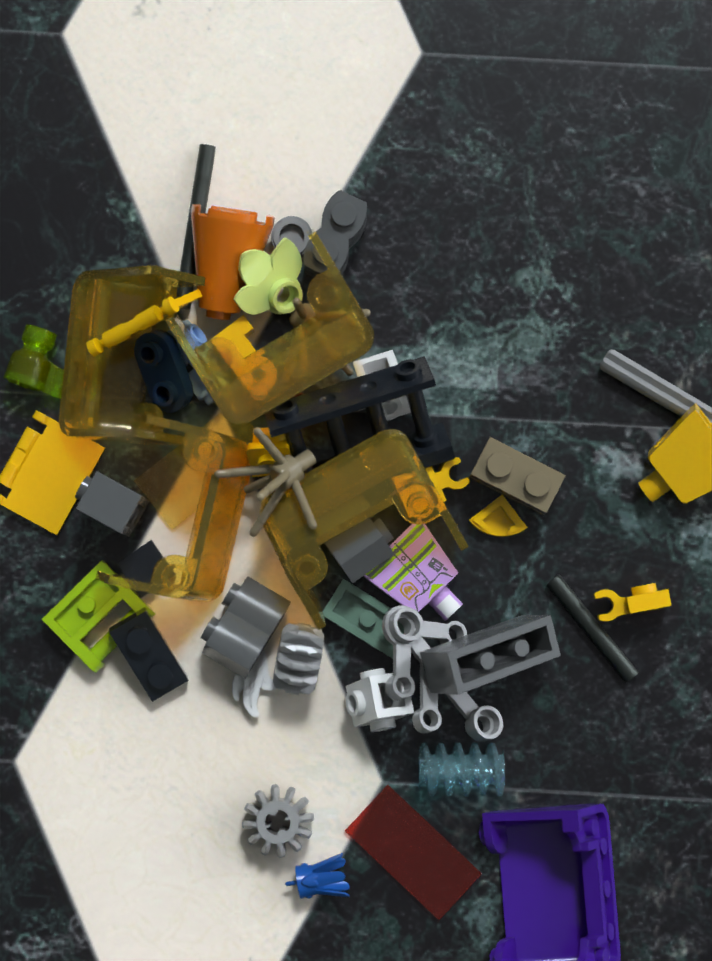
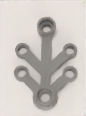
(412, 642)

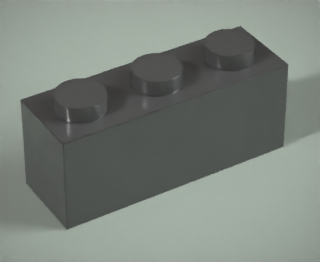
(490, 654)

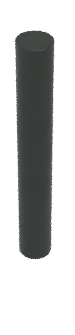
(592, 628)

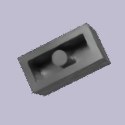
(111, 503)

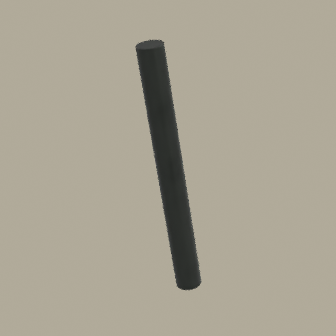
(199, 196)

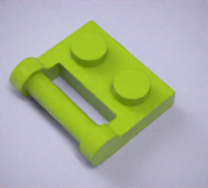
(84, 609)

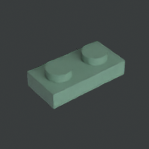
(360, 615)

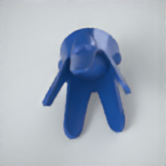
(319, 880)

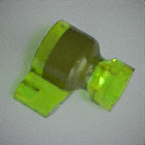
(31, 368)

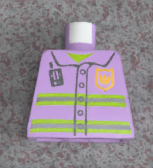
(417, 573)

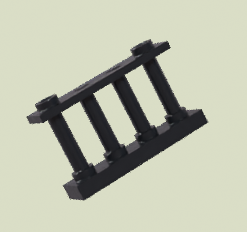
(366, 392)

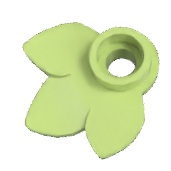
(266, 276)

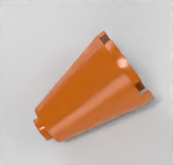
(218, 244)

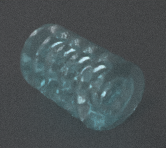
(461, 768)

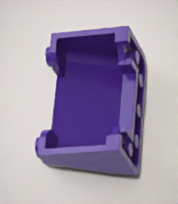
(555, 883)

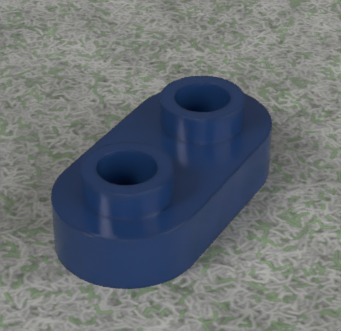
(164, 371)

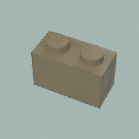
(517, 476)

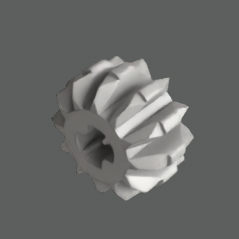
(298, 658)
(271, 807)

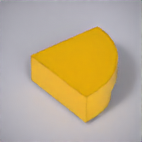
(498, 519)

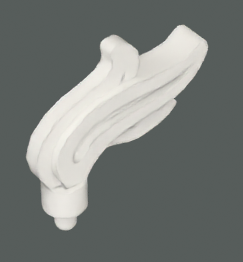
(251, 686)

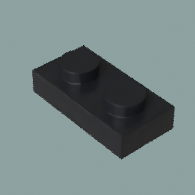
(148, 654)

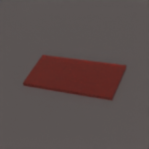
(413, 852)

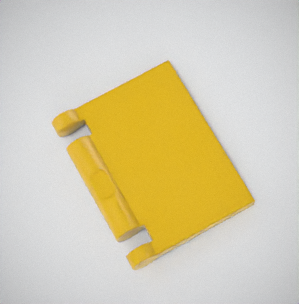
(140, 322)
(47, 473)

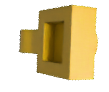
(642, 599)

